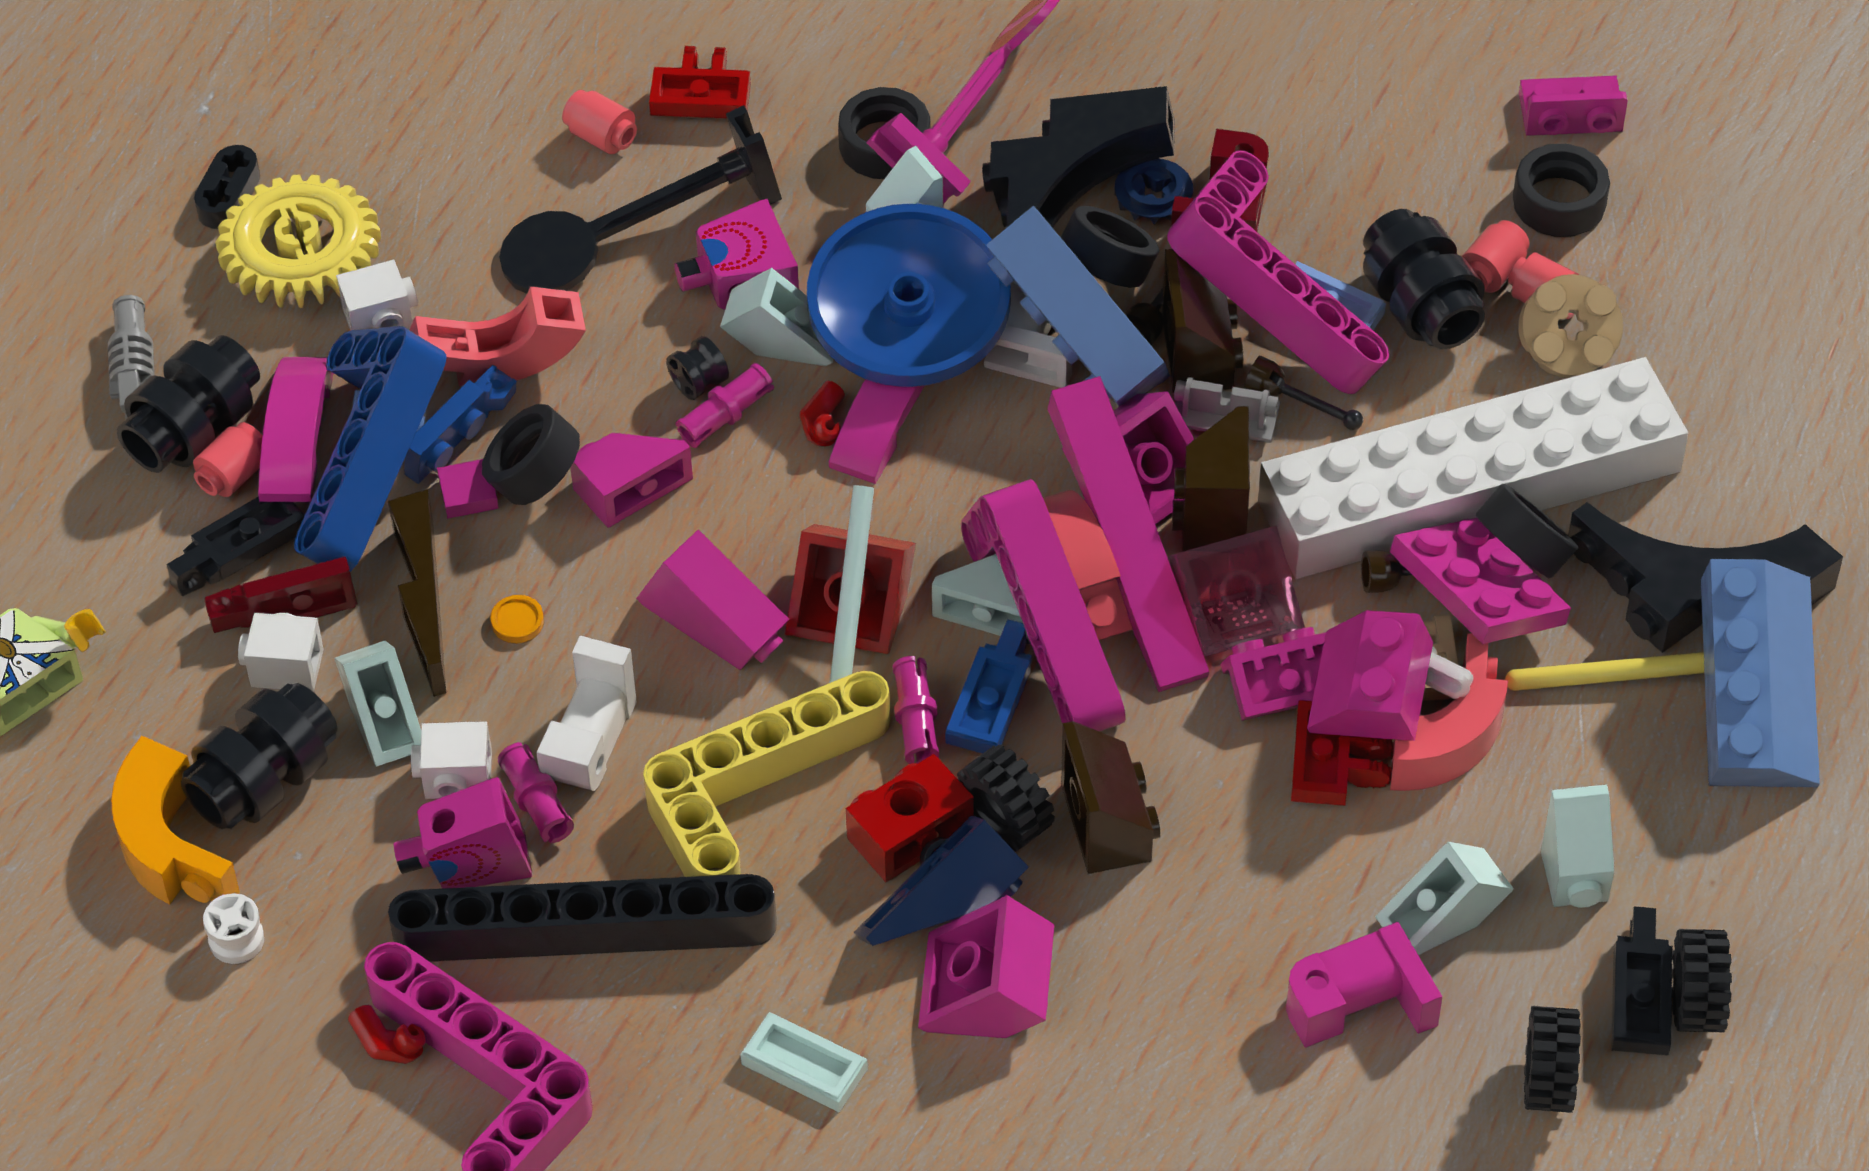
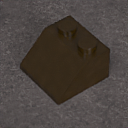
(1198, 326)
(1214, 483)
(1106, 800)

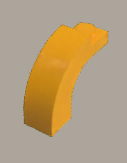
(143, 806)

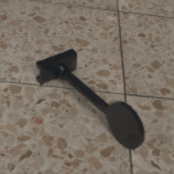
(562, 248)

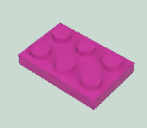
(1480, 580)

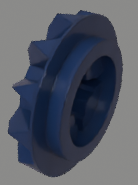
(1159, 176)

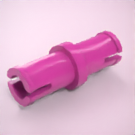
(724, 405)
(915, 709)
(535, 792)

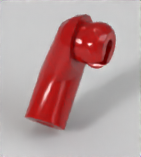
(817, 416)
(383, 1044)

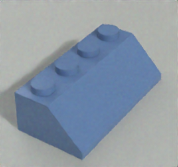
(1076, 307)
(1759, 675)

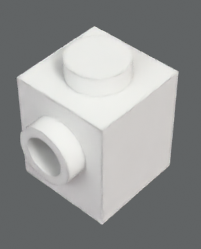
(376, 297)
(281, 650)
(451, 757)

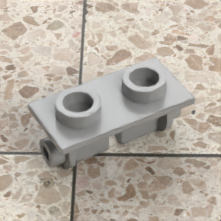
(1205, 404)

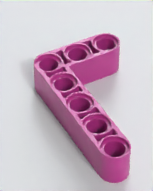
(1268, 283)
(1023, 537)
(488, 1059)

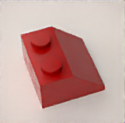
(818, 587)

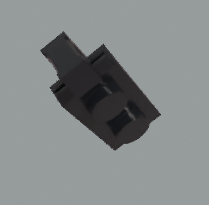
(234, 543)
(1642, 988)

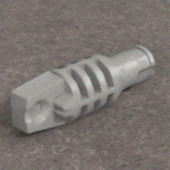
(129, 349)

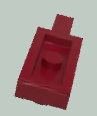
(300, 592)

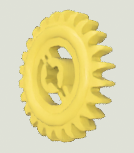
(250, 263)

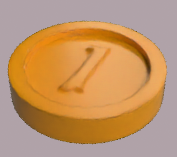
(517, 619)

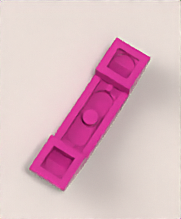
(292, 429)
(872, 429)

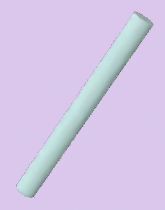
(852, 582)

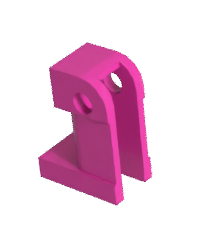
(1357, 978)

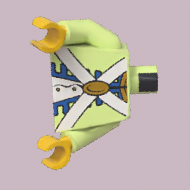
(39, 661)

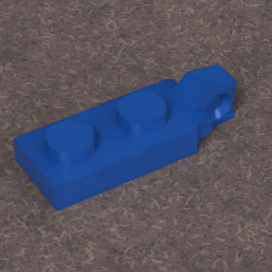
(457, 419)
(991, 692)

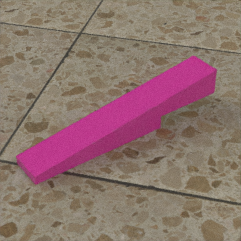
(1118, 502)

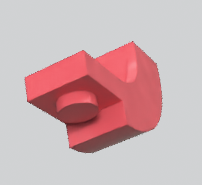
(516, 343)
(1090, 562)
(1458, 735)

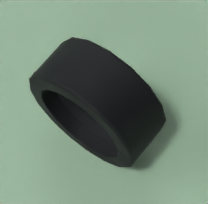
(871, 107)
(1555, 217)
(1110, 246)
(530, 454)
(1526, 531)

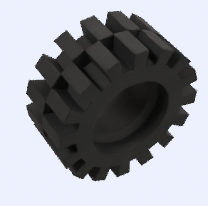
(1008, 796)
(1701, 980)
(1552, 1059)

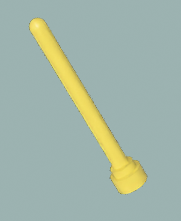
(1605, 671)

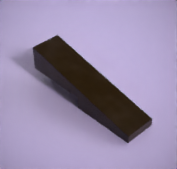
(420, 597)

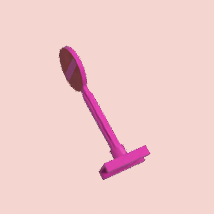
(900, 134)

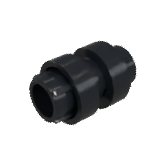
(1423, 278)
(176, 414)
(242, 770)

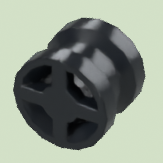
(697, 367)

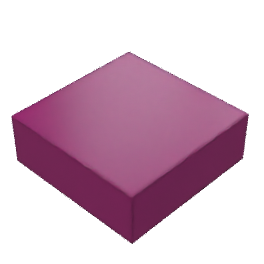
(466, 489)

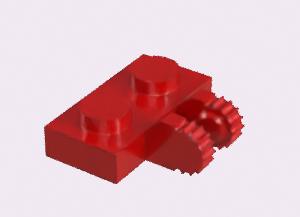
(699, 91)
(1324, 763)

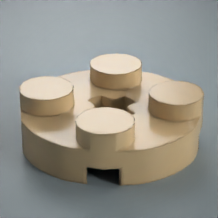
(1593, 306)

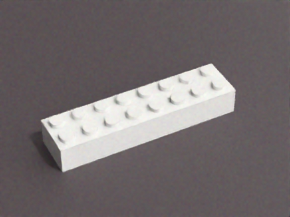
(1440, 469)

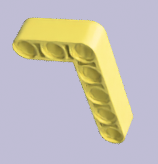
(752, 765)

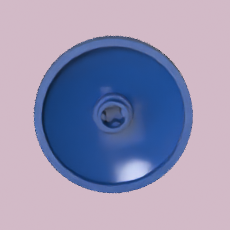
(907, 295)

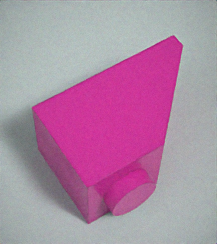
(629, 473)

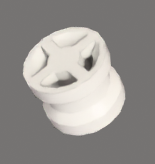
(229, 915)

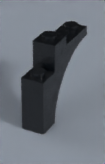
(1078, 149)
(1666, 577)

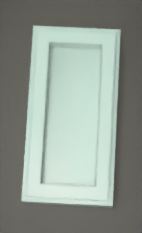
(804, 1062)

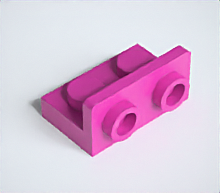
(1572, 105)
(1274, 675)

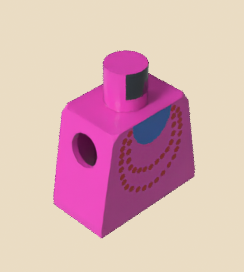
(736, 251)
(468, 839)

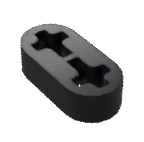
(218, 183)

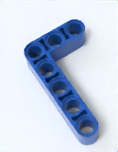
(396, 385)

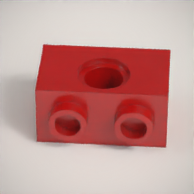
(894, 840)

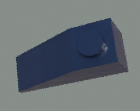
(955, 880)

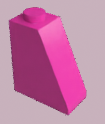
(714, 603)

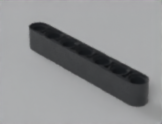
(606, 902)

